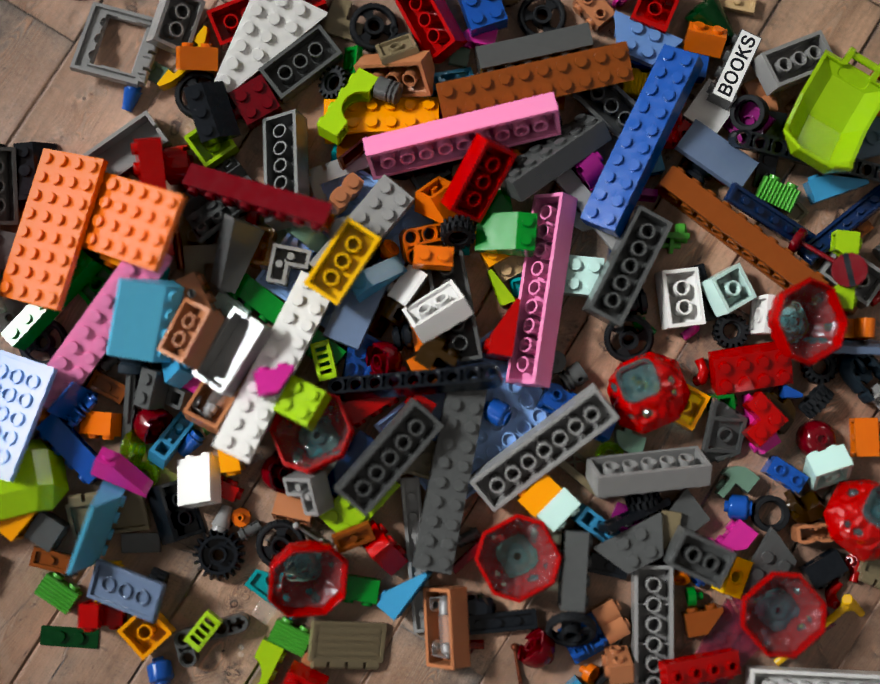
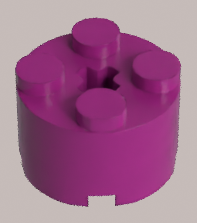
(589, 169)

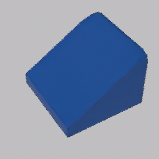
(788, 392)

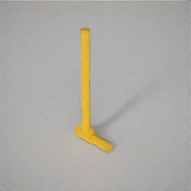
(848, 604)

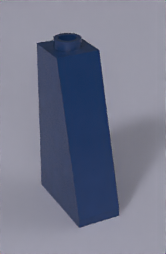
(356, 448)

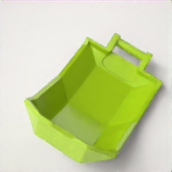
(834, 112)
(37, 485)

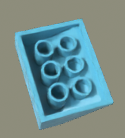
(142, 317)
(97, 527)

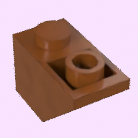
(701, 620)

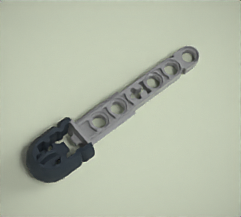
(857, 364)

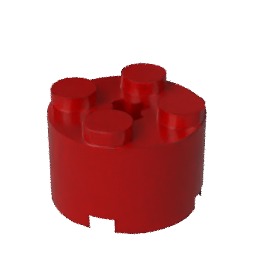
(176, 163)

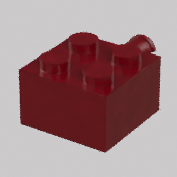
(254, 102)

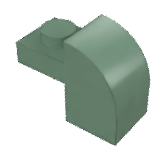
(308, 237)
(629, 442)
(738, 476)

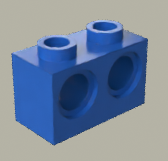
(784, 474)

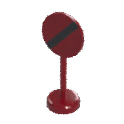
(846, 270)

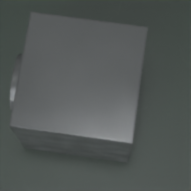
(47, 530)

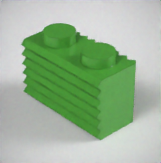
(777, 193)
(59, 592)
(290, 636)

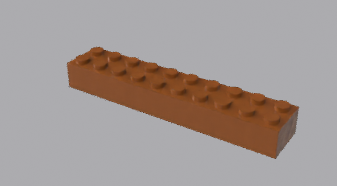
(559, 74)
(733, 229)

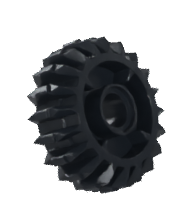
(207, 554)

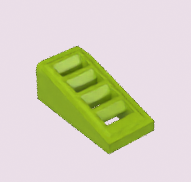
(502, 293)
(321, 377)
(212, 617)

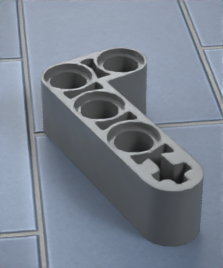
(183, 648)

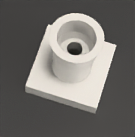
(758, 314)

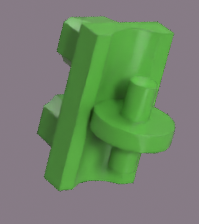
(675, 238)

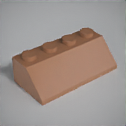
(413, 71)

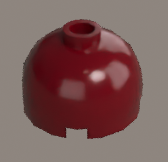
(383, 358)
(150, 424)
(815, 436)
(273, 471)
(538, 649)

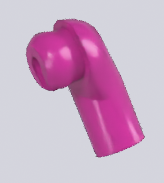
(689, 332)

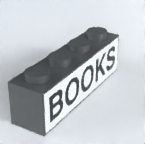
(733, 69)

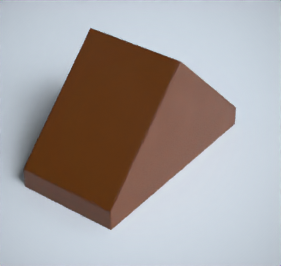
(350, 149)

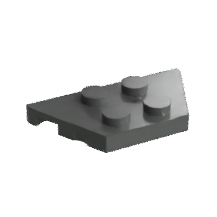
(723, 432)
(635, 545)
(769, 557)

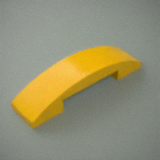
(170, 79)

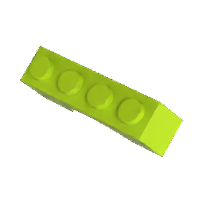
(359, 89)
(845, 242)
(268, 657)

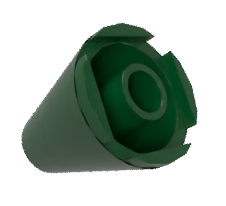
(712, 14)

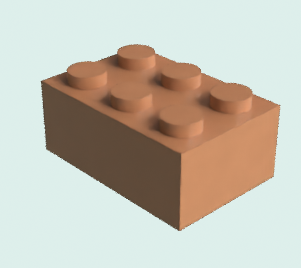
(191, 333)

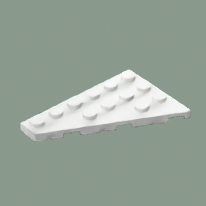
(262, 34)

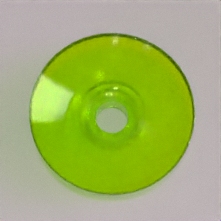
(133, 448)

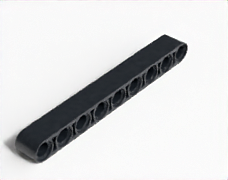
(766, 148)
(423, 386)

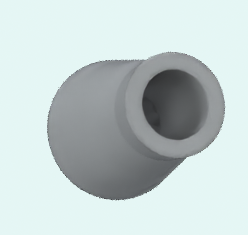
(222, 519)

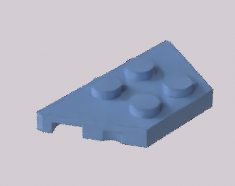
(642, 41)

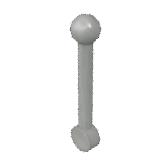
(296, 525)

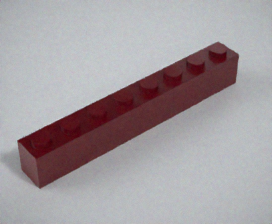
(260, 198)

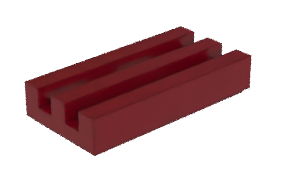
(465, 558)

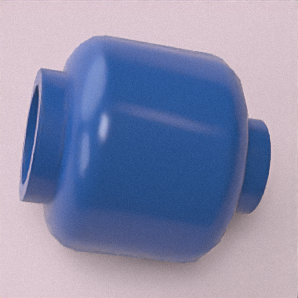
(497, 412)
(738, 507)
(160, 671)

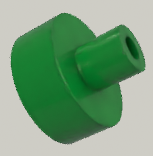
(692, 596)

